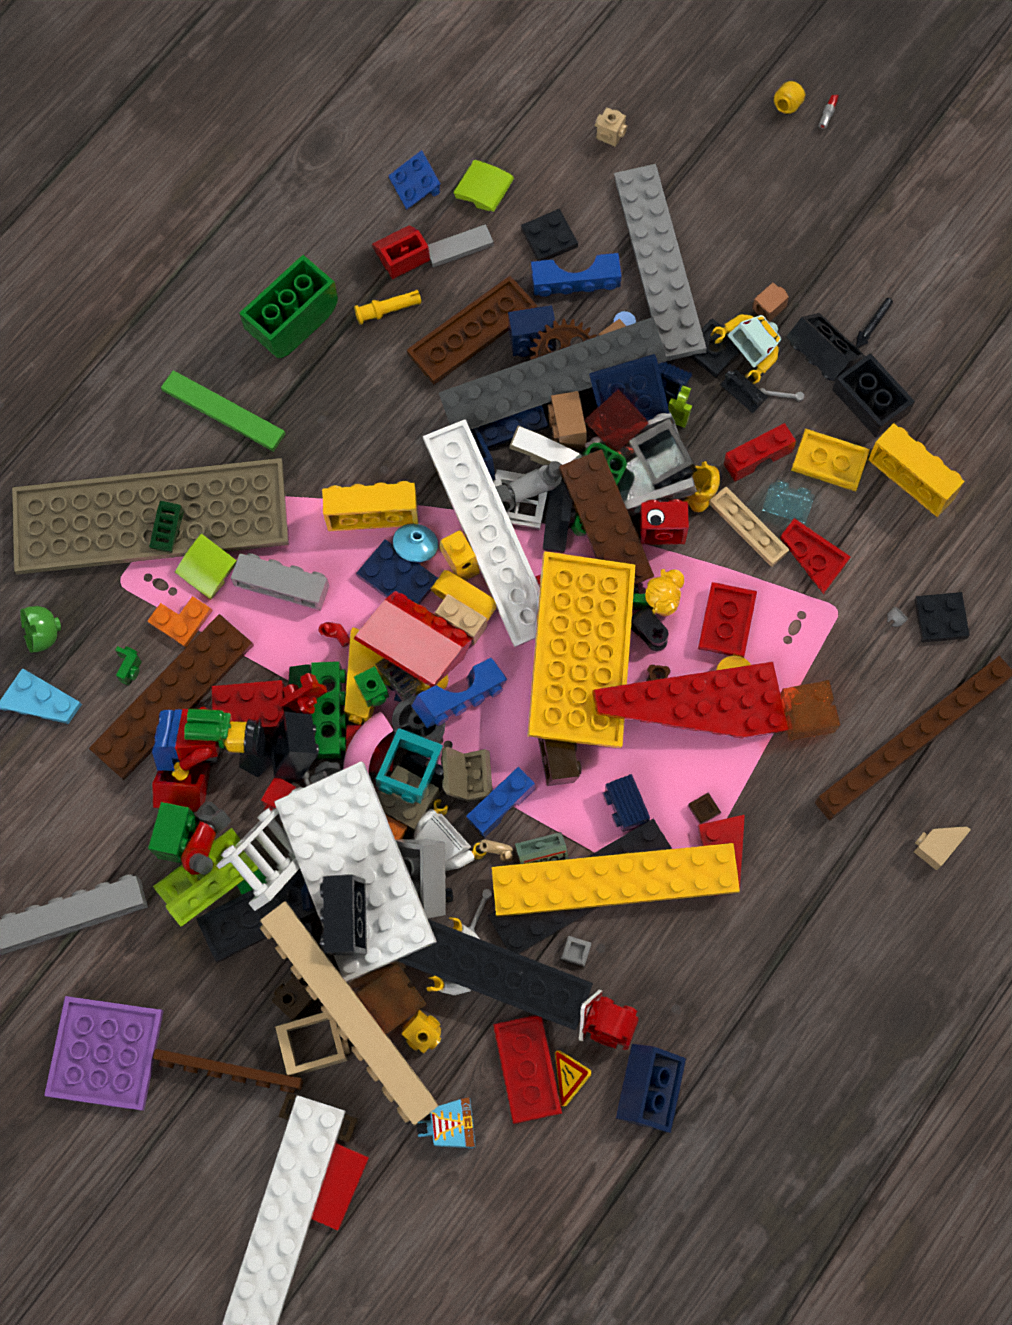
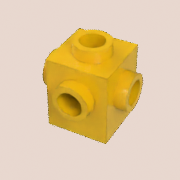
(422, 1032)

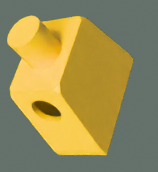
(457, 554)

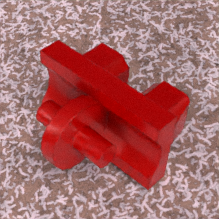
(304, 698)

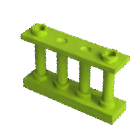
(191, 894)

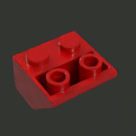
(402, 251)

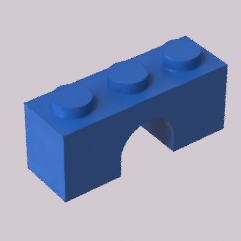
(508, 793)

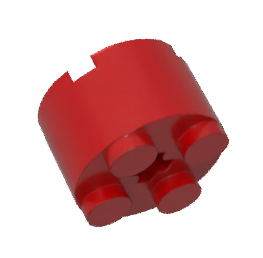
(611, 1023)

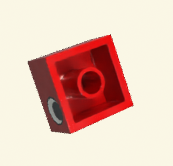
(663, 522)

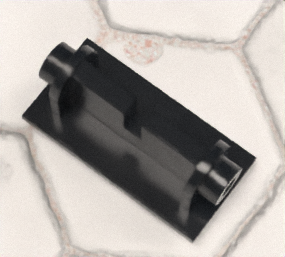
(743, 390)
(417, 763)

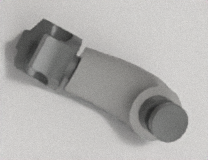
(530, 485)

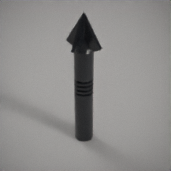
(864, 335)

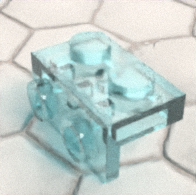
(788, 501)

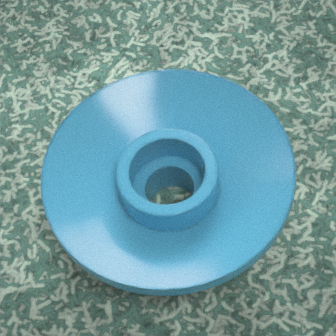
(415, 549)

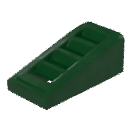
(163, 508)

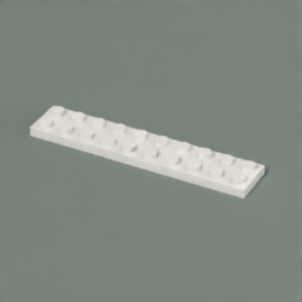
(487, 528)
(285, 1214)

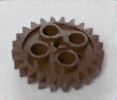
(562, 333)

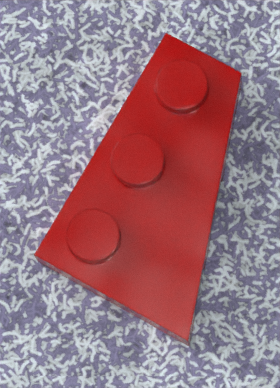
(815, 554)

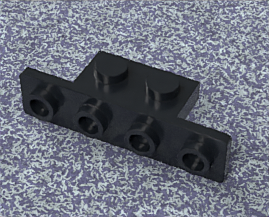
(558, 518)

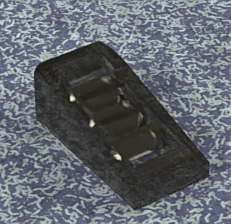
(406, 692)

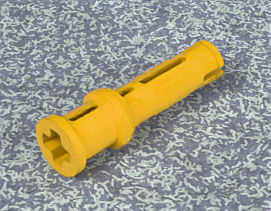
(377, 309)

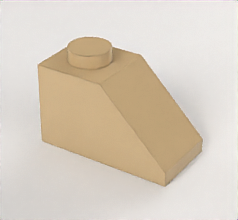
(939, 844)

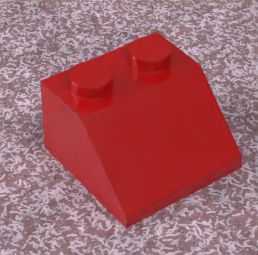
(186, 793)

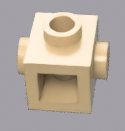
(611, 126)

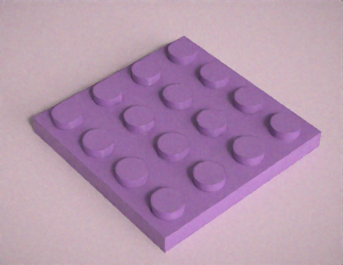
(104, 1053)

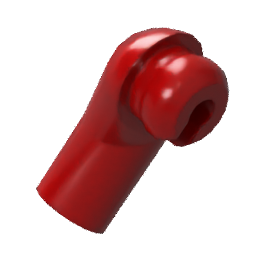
(335, 630)

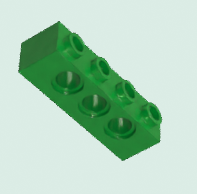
(330, 673)

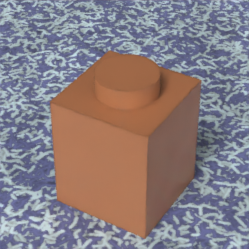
(770, 302)

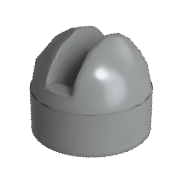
(898, 616)

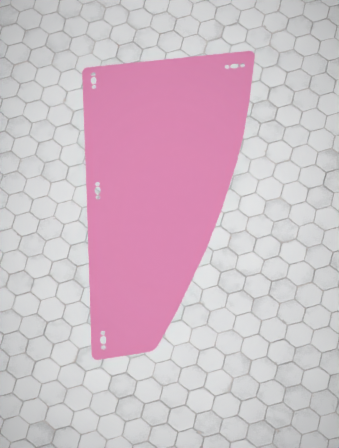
(665, 761)

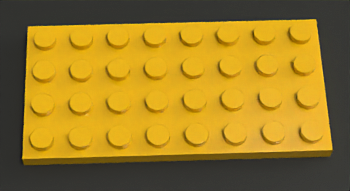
(580, 647)

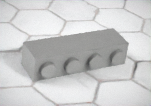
(280, 581)

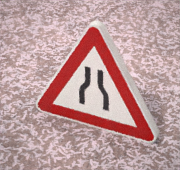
(585, 1010)

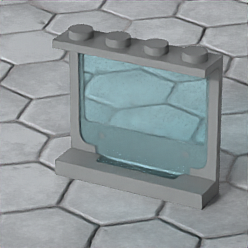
(635, 483)

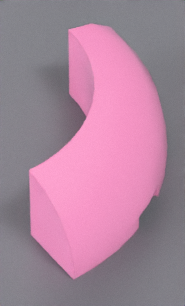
(366, 740)

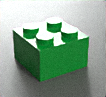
(172, 832)

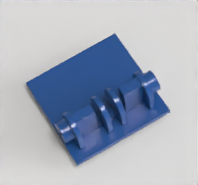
(415, 180)

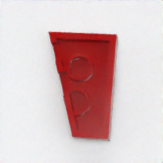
(725, 832)

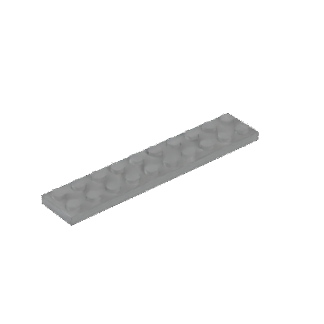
(659, 261)

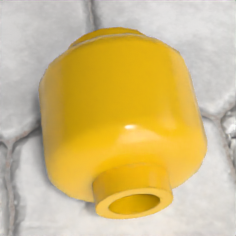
(789, 97)

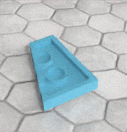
(38, 698)

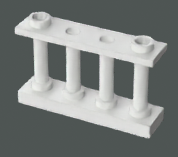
(274, 879)

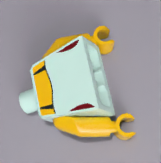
(755, 339)

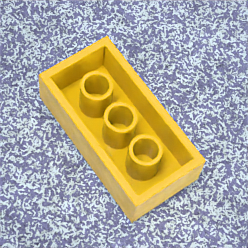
(916, 469)
(370, 506)

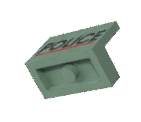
(542, 849)

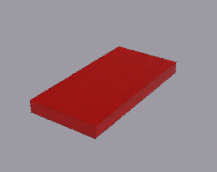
(527, 1069)

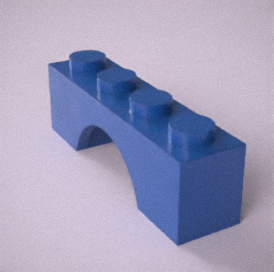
(550, 279)
(437, 704)

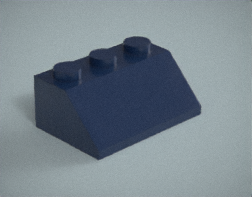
(651, 1087)

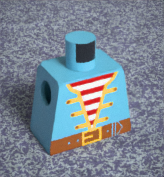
(450, 1125)

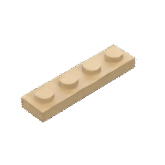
(748, 526)

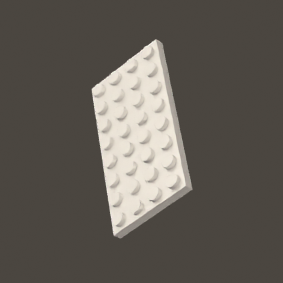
(344, 831)

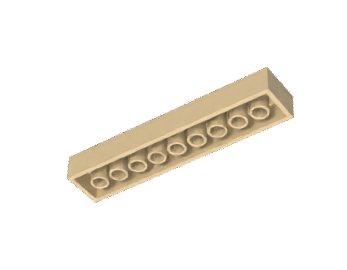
(350, 1014)

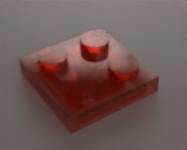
(616, 421)

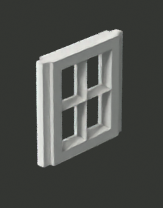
(521, 519)

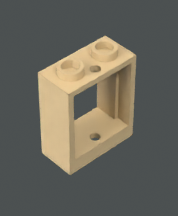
(288, 1051)

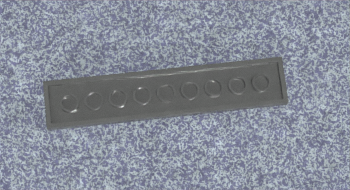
(549, 375)

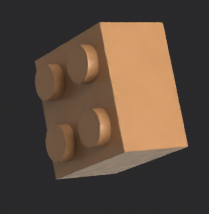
(567, 421)

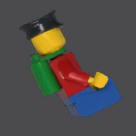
(197, 734)

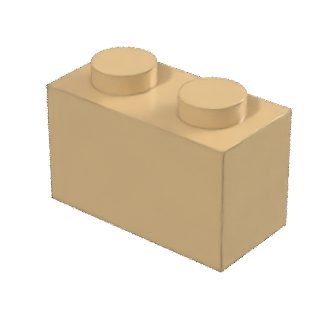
(462, 617)

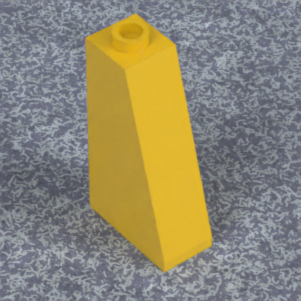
(360, 660)

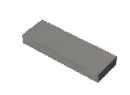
(460, 245)

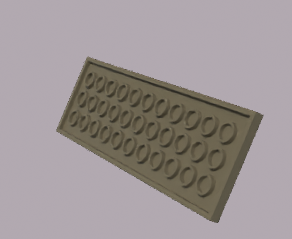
(115, 516)

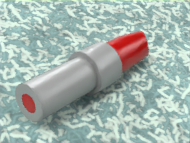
(828, 111)

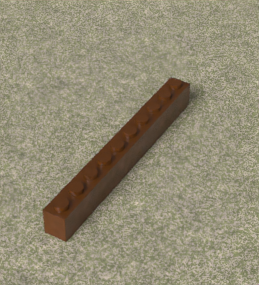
(914, 738)

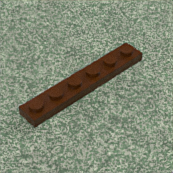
(238, 1073)

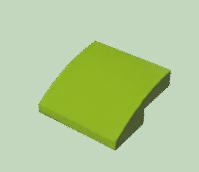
(483, 185)
(205, 566)

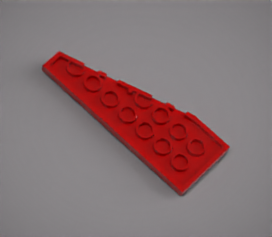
(723, 701)

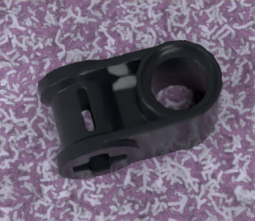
(646, 626)

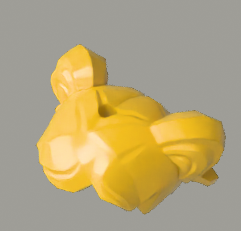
(707, 483)
(664, 592)

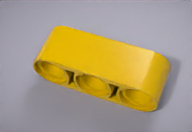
(464, 592)

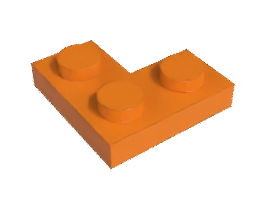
(181, 626)

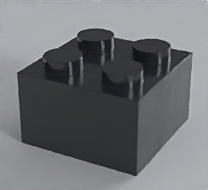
(293, 745)

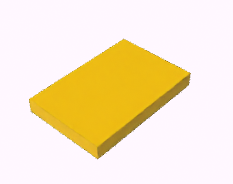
(830, 460)

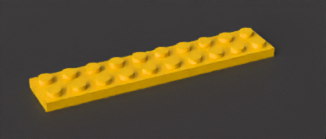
(615, 879)

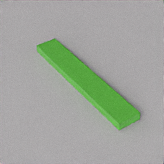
(223, 410)

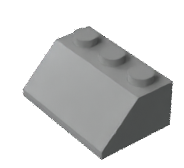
(427, 871)

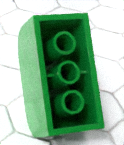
(291, 308)

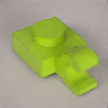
(679, 409)

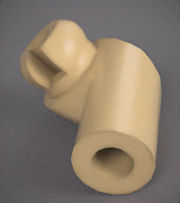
(497, 848)

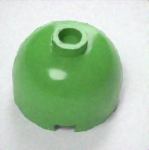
(39, 627)

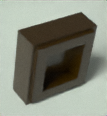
(704, 808)

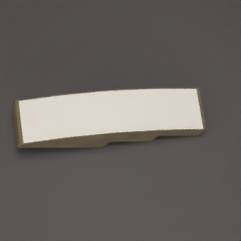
(541, 448)

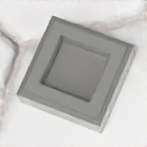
(576, 951)

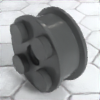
(406, 717)

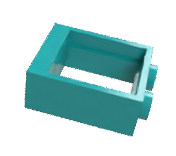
(417, 745)

